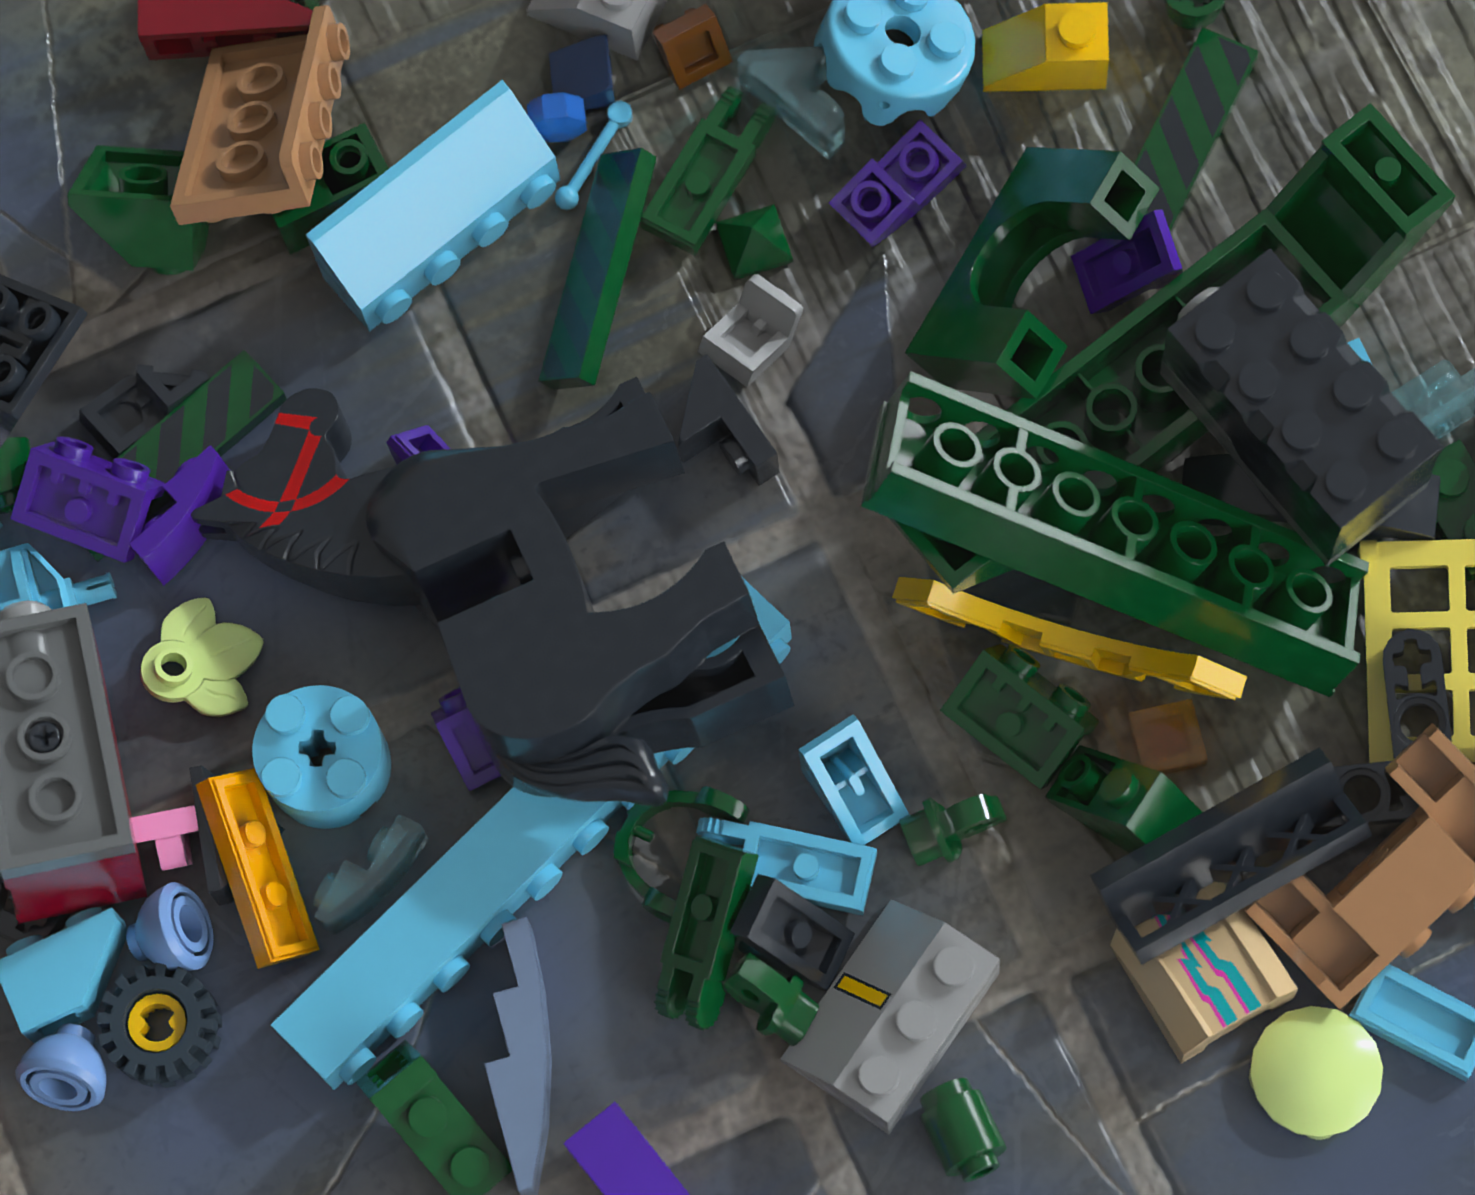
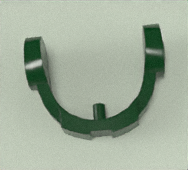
(707, 800)

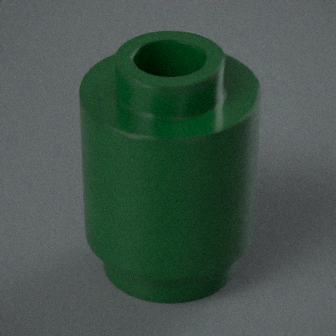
(962, 1130)

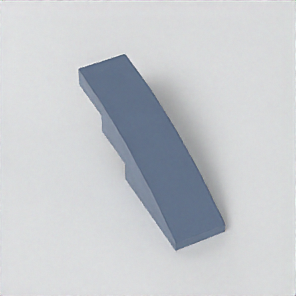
(524, 1078)

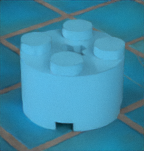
(296, 730)

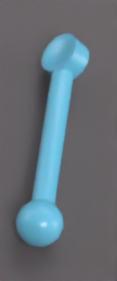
(618, 117)

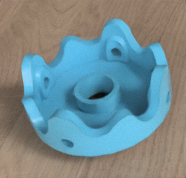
(890, 75)

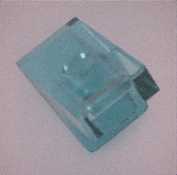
(787, 83)

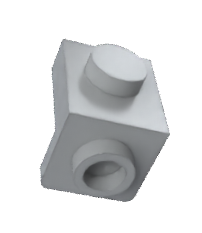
(753, 331)

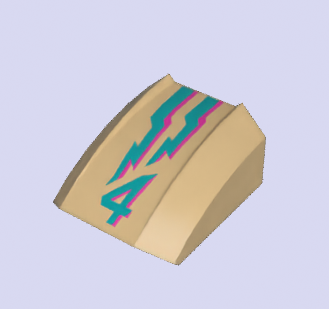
(1208, 980)

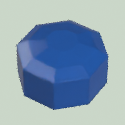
(558, 116)

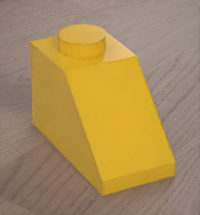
(1048, 49)

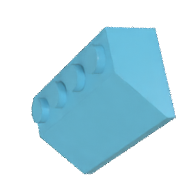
(435, 207)

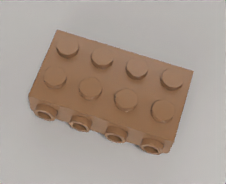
(262, 125)

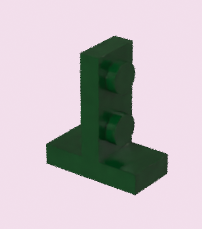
(434, 1123)

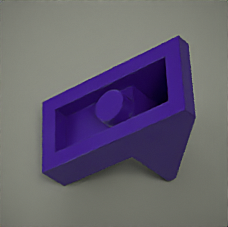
(1123, 269)

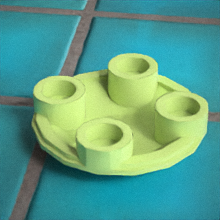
(1316, 1071)

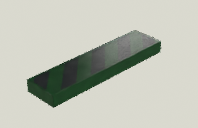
(1193, 119)
(597, 269)
(213, 415)

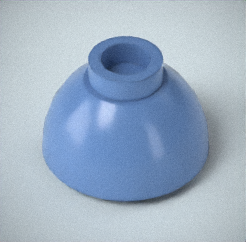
(172, 929)
(64, 1070)

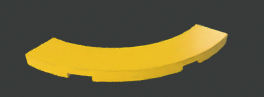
(1107, 655)

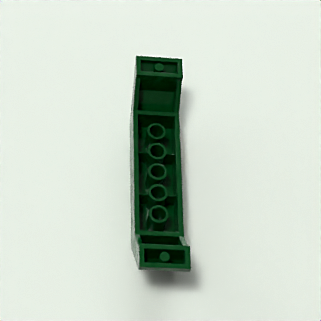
(1333, 227)

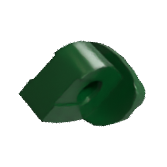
(939, 830)
(777, 1000)

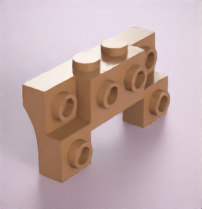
(1395, 890)

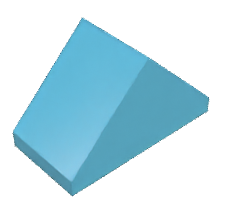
(852, 782)

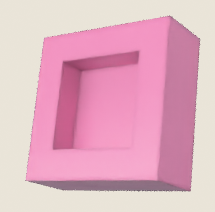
(170, 834)

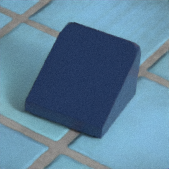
(584, 72)

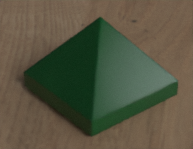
(754, 242)

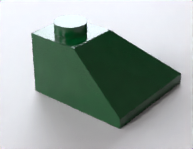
(128, 202)

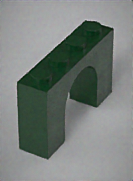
(1050, 198)

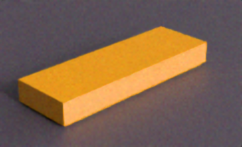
(257, 867)

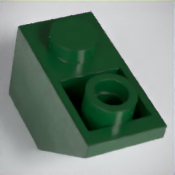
(349, 166)
(1119, 798)

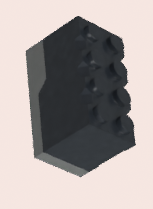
(1297, 407)

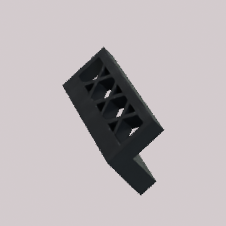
(1223, 849)

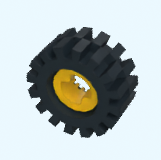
(193, 1022)

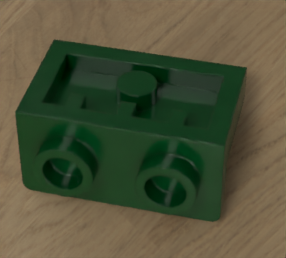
(1020, 712)

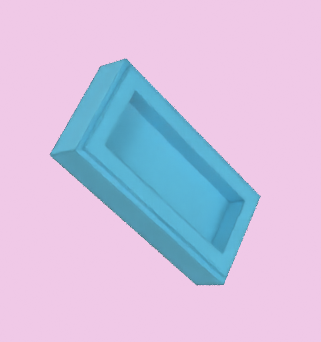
(1419, 1020)

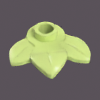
(210, 656)

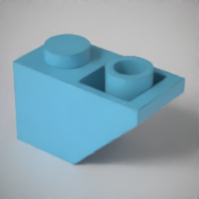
(64, 974)

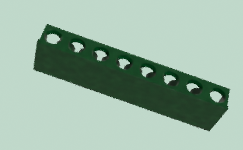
(1110, 540)

